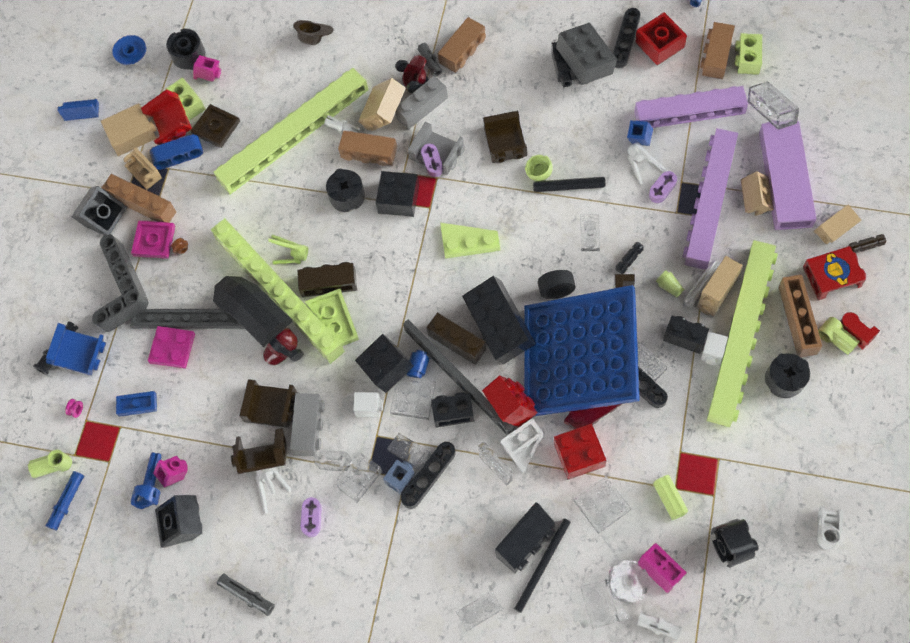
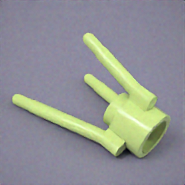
(298, 251)

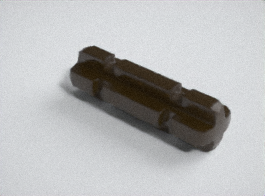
(868, 243)

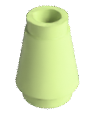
(670, 284)

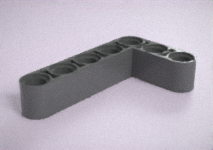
(132, 298)

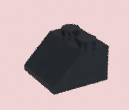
(99, 211)
(178, 520)

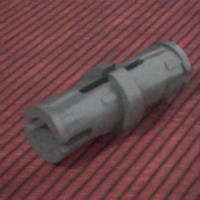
(430, 58)

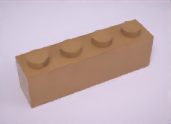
(139, 199)
(800, 316)

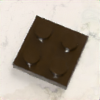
(215, 125)

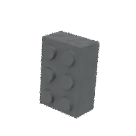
(586, 53)

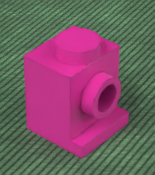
(206, 68)
(170, 471)

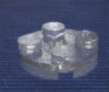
(618, 586)

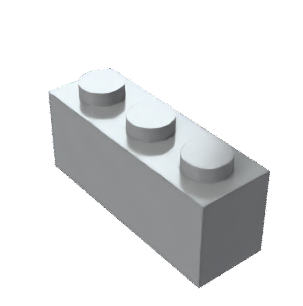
(421, 102)
(306, 424)

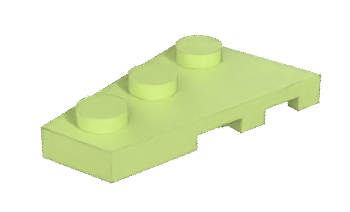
(468, 240)
(334, 315)

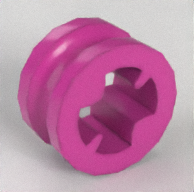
(74, 408)

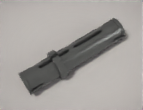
(252, 598)

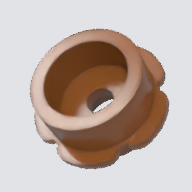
(179, 246)

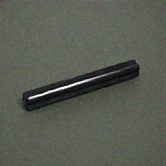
(569, 184)

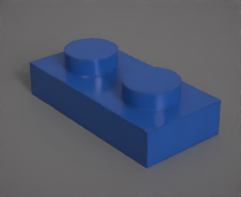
(136, 403)

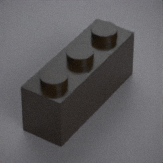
(326, 279)
(456, 338)

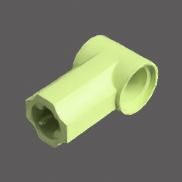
(833, 332)
(49, 464)

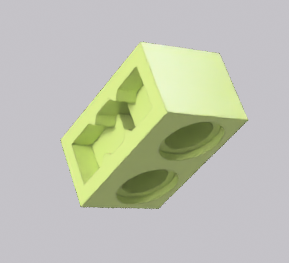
(752, 53)
(191, 102)

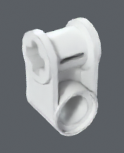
(829, 523)

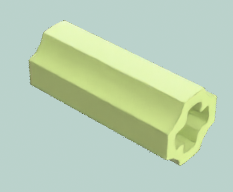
(670, 497)

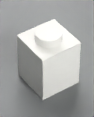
(714, 348)
(367, 404)

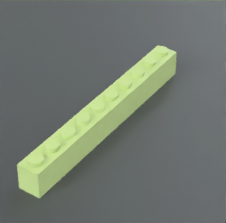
(290, 131)
(278, 291)
(741, 334)

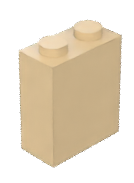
(381, 104)
(129, 129)
(719, 286)

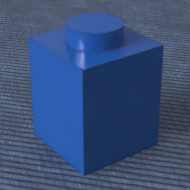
(640, 132)

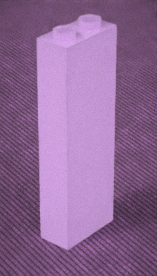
(788, 177)

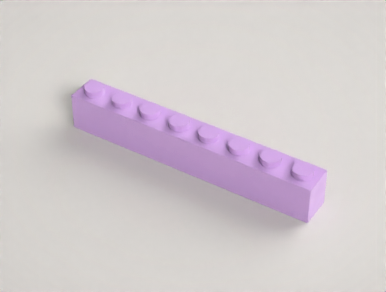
(711, 199)

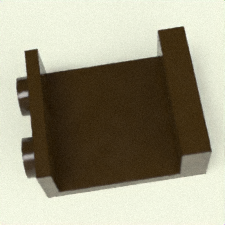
(268, 405)
(260, 457)

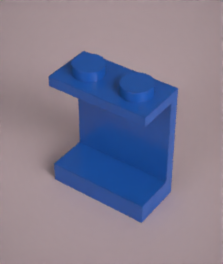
(75, 350)

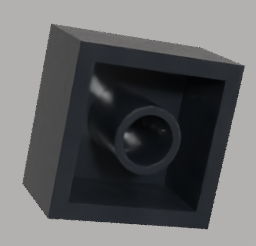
(397, 193)
(384, 363)

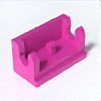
(661, 567)

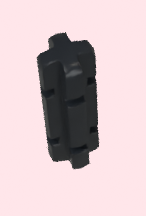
(629, 258)

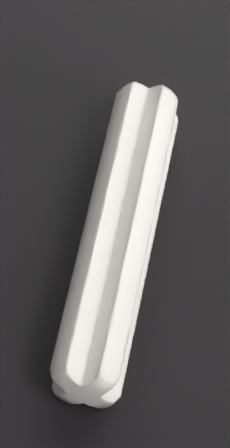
(697, 289)

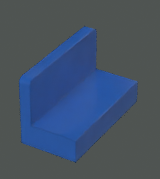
(79, 109)

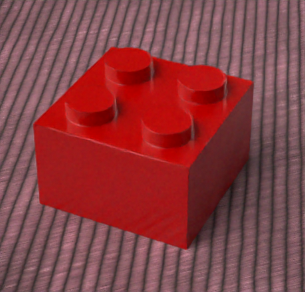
(660, 38)
(510, 401)
(579, 451)

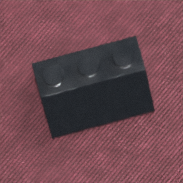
(525, 538)

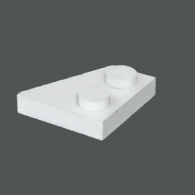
(523, 443)

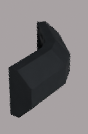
(251, 308)

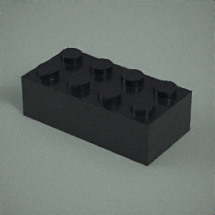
(498, 320)

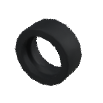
(556, 284)

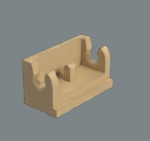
(141, 168)
(756, 193)
(837, 225)

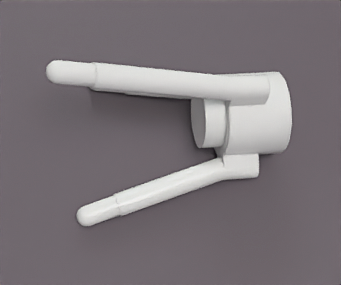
(639, 153)
(266, 475)

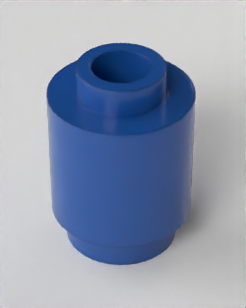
(420, 361)

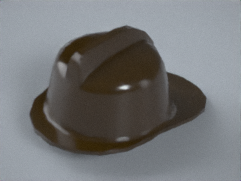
(311, 32)

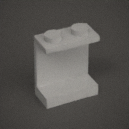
(447, 148)

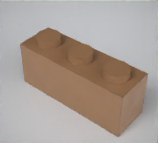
(462, 45)
(717, 50)
(367, 148)

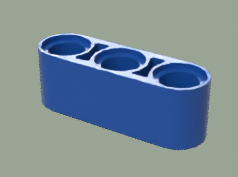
(176, 152)

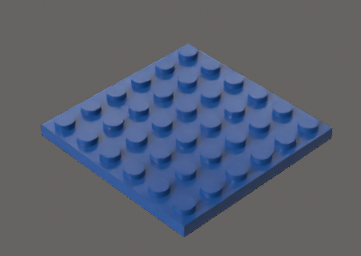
(582, 351)

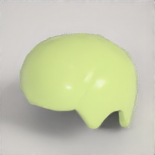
(539, 167)

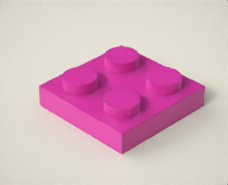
(153, 239)
(171, 347)

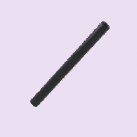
(542, 565)

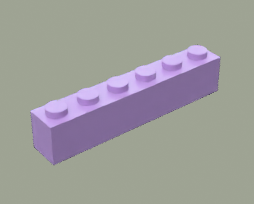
(692, 107)

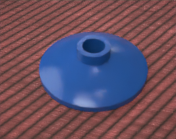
(129, 49)

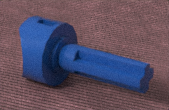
(148, 493)

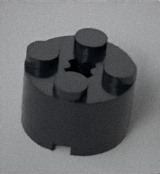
(185, 48)
(345, 190)
(790, 365)
(734, 542)

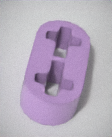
(434, 159)
(666, 189)
(315, 517)

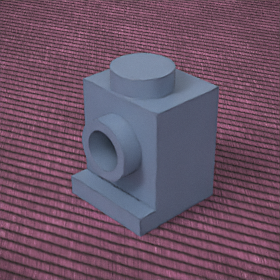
(397, 469)

